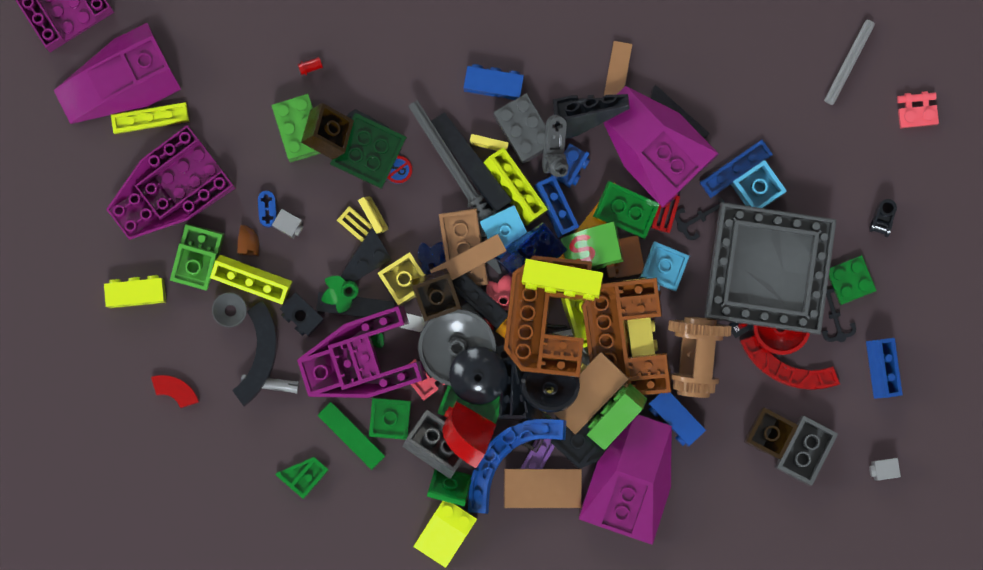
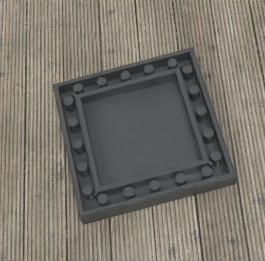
(770, 268)

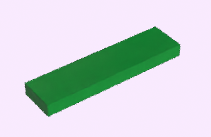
(351, 435)

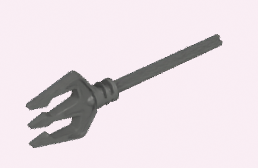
(474, 199)

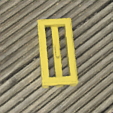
(488, 143)
(373, 214)
(344, 215)

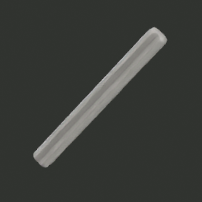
(849, 62)

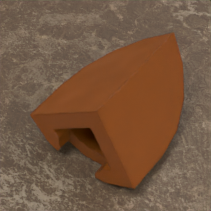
(247, 242)

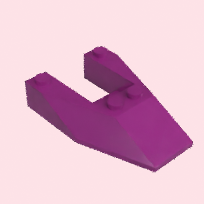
(348, 364)

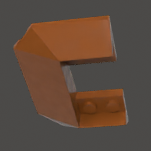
(527, 328)
(608, 332)

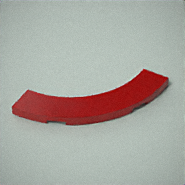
(785, 373)

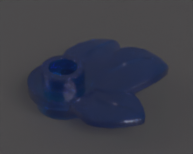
(432, 256)

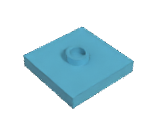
(505, 224)
(665, 265)

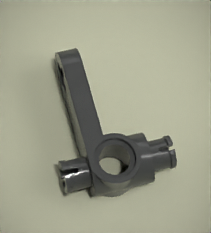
(554, 159)

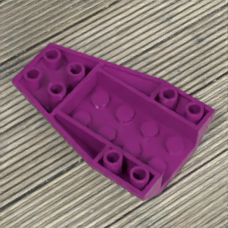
(118, 79)

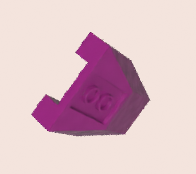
(63, 19)
(658, 146)
(169, 186)
(632, 481)

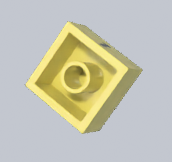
(398, 277)

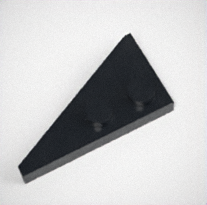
(367, 258)

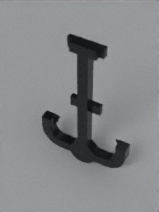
(682, 227)
(840, 337)

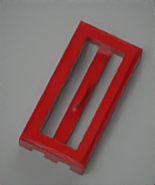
(661, 227)

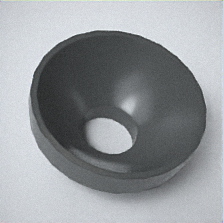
(222, 303)

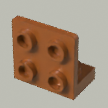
(632, 257)

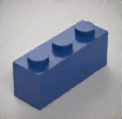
(493, 82)
(557, 205)
(884, 368)
(677, 416)

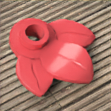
(500, 290)

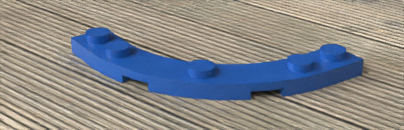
(499, 448)

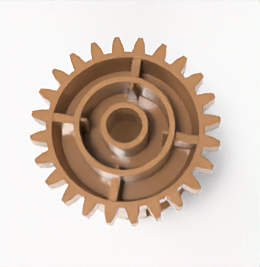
(697, 355)

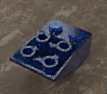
(536, 242)

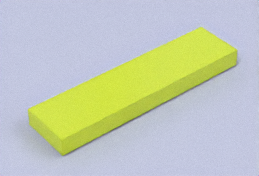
(150, 118)

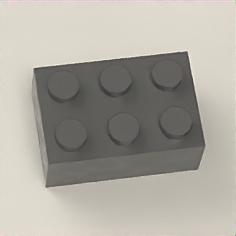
(522, 128)
(429, 445)
(806, 451)

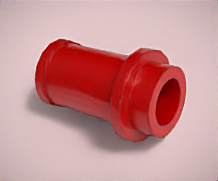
(309, 66)

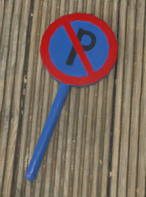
(401, 171)

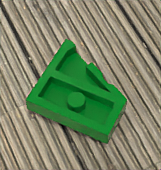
(303, 476)

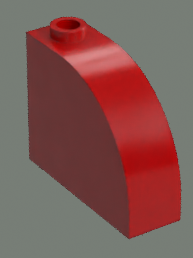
(467, 433)

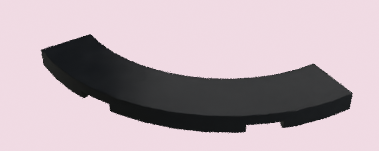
(264, 357)

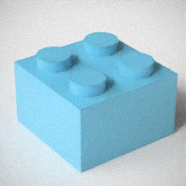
(758, 186)

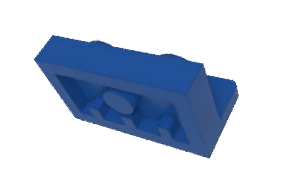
(576, 160)

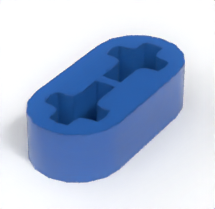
(262, 208)

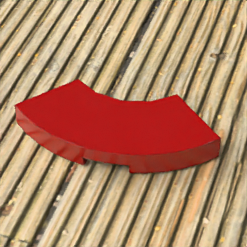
(176, 389)

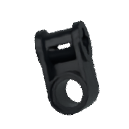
(882, 221)

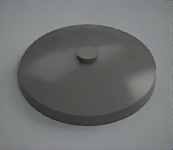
(447, 337)

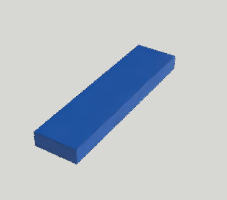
(735, 168)

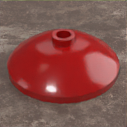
(780, 341)

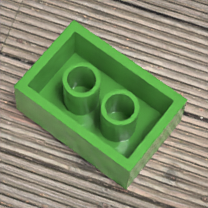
(291, 121)
(616, 416)

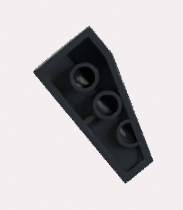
(588, 112)

